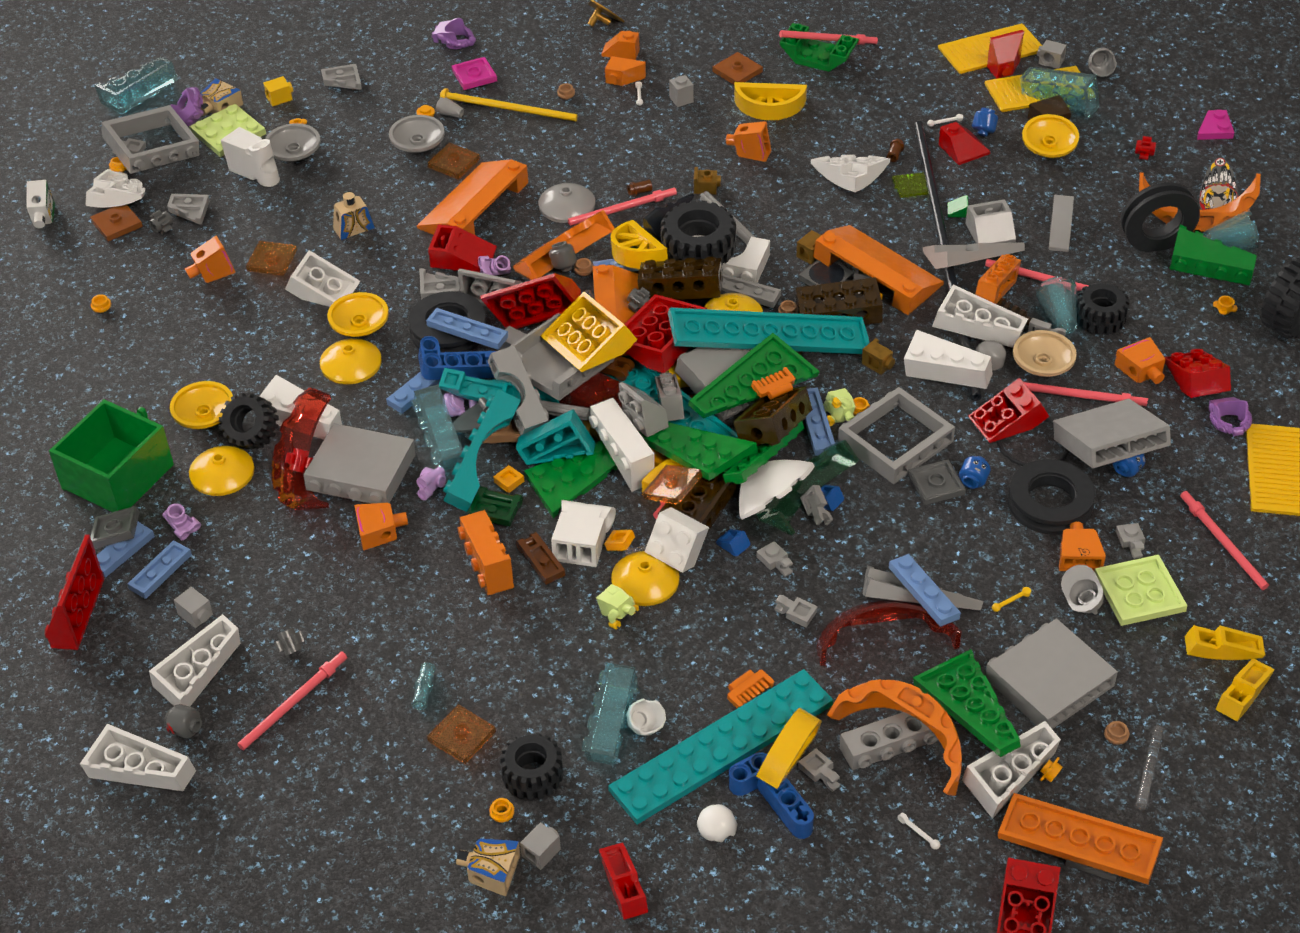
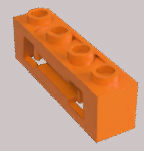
(998, 278)

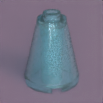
(1236, 232)
(1059, 302)

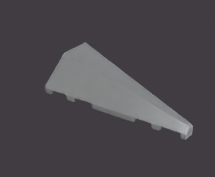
(951, 255)
(887, 586)

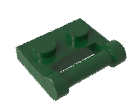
(499, 506)

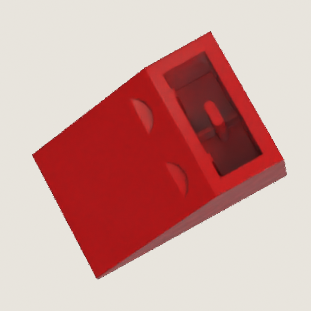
(457, 248)
(1199, 373)
(1009, 413)
(1028, 897)

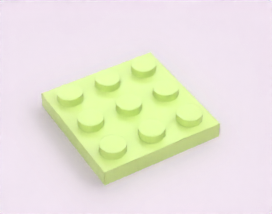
(221, 124)
(1140, 590)

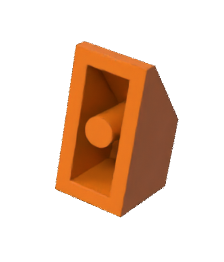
(622, 45)
(624, 71)

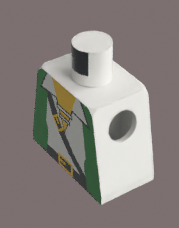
(43, 211)

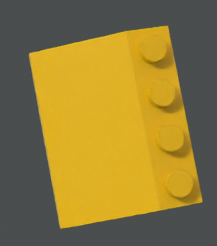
(588, 334)

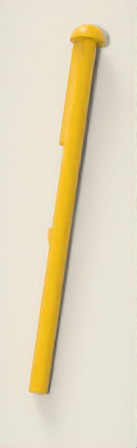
(509, 106)

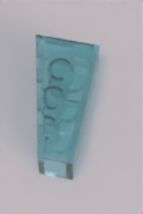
(137, 85)
(1075, 88)
(437, 427)
(609, 718)

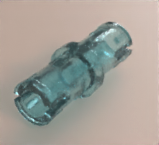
(423, 686)

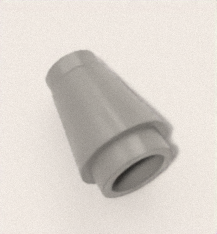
(449, 108)

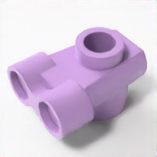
(494, 266)
(429, 481)
(180, 521)

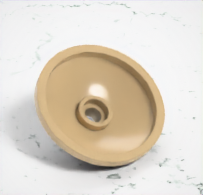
(1044, 353)

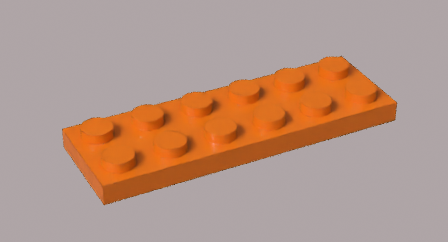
(1081, 838)

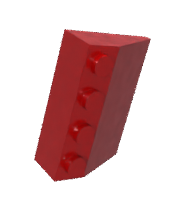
(532, 300)
(655, 340)
(76, 599)

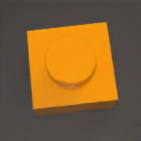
(508, 479)
(619, 540)

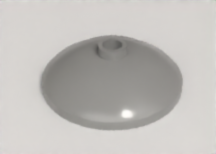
(416, 133)
(293, 142)
(566, 201)

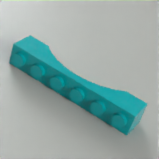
(465, 483)

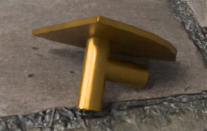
(598, 16)

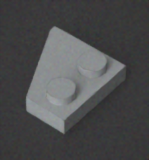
(342, 76)
(189, 206)
(437, 283)

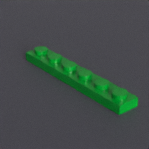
(743, 469)

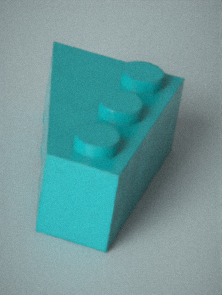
(556, 439)

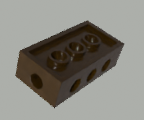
(683, 284)
(843, 298)
(773, 418)
(709, 506)

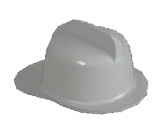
(1082, 589)

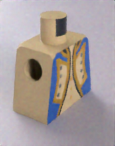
(219, 96)
(351, 216)
(491, 864)

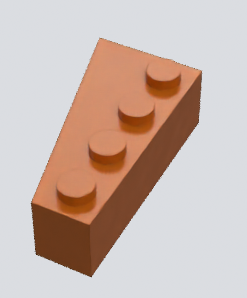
(486, 552)

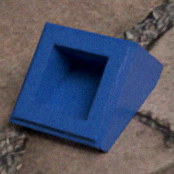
(833, 496)
(734, 542)

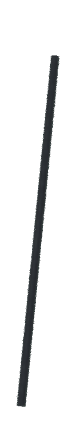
(939, 225)

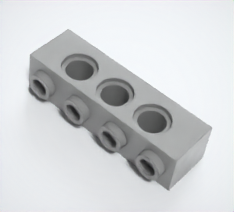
(903, 728)

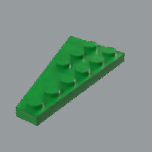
(734, 384)
(700, 448)
(569, 477)
(970, 701)

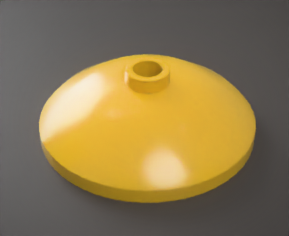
(1050, 136)
(734, 302)
(358, 314)
(350, 361)
(199, 404)
(221, 470)
(645, 578)

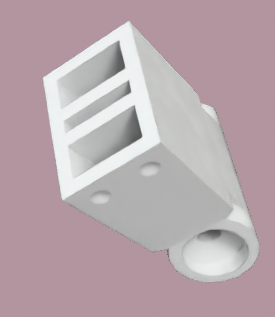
(250, 157)
(581, 532)

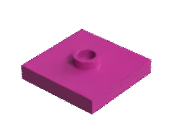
(474, 73)

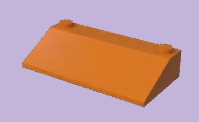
(476, 195)
(907, 280)
(612, 288)

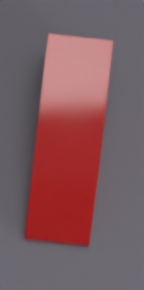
(623, 881)

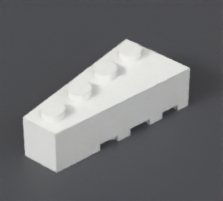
(978, 318)
(946, 362)
(283, 394)
(623, 442)
(195, 663)
(136, 761)
(997, 778)

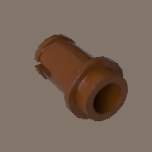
(896, 147)
(639, 187)

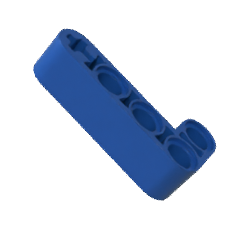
(433, 361)
(796, 817)

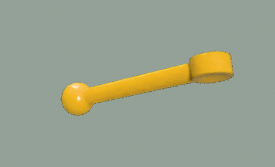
(1026, 591)

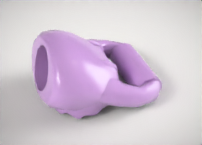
(455, 404)

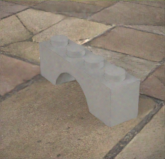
(509, 367)

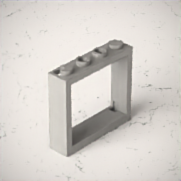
(145, 121)
(913, 458)

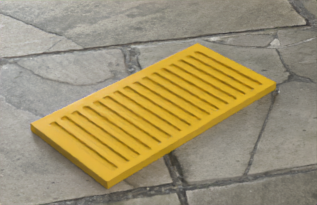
(972, 52)
(1008, 91)
(1274, 469)

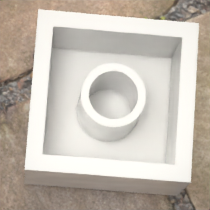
(676, 539)

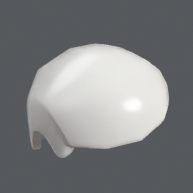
(646, 717)
(716, 823)

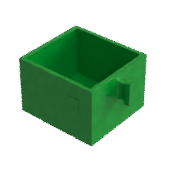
(112, 456)

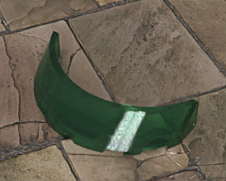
(827, 465)

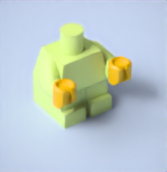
(839, 405)
(616, 604)

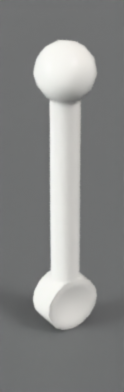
(638, 85)
(931, 123)
(935, 844)

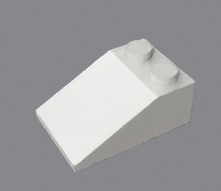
(320, 281)

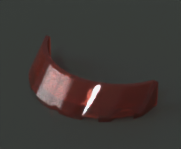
(298, 433)
(880, 612)

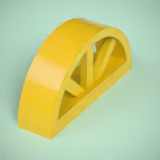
(781, 99)
(630, 235)
(789, 747)

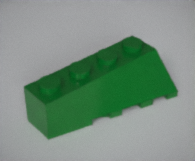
(1211, 258)

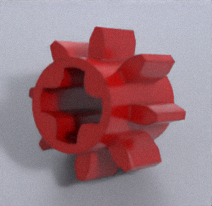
(1145, 147)
(298, 460)

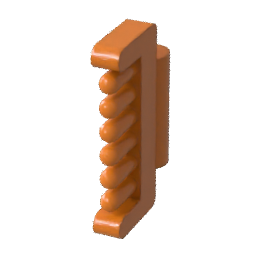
(776, 388)
(746, 683)

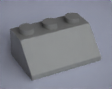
(479, 284)

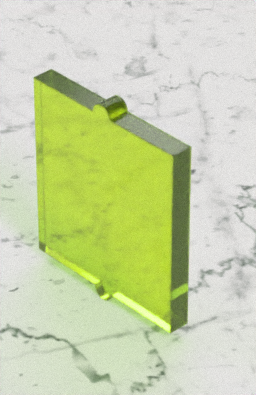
(910, 185)

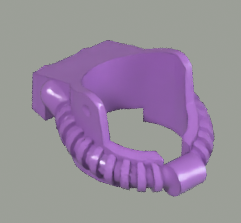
(447, 32)
(192, 111)
(1230, 406)

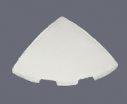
(850, 171)
(114, 190)
(770, 481)

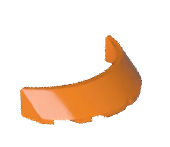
(1215, 216)
(580, 236)
(912, 701)

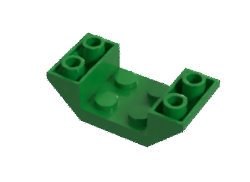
(817, 53)

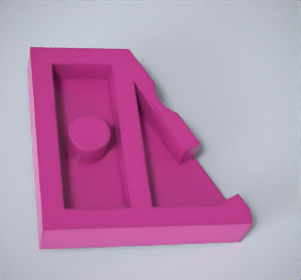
(1216, 126)

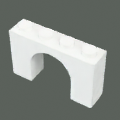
(751, 262)

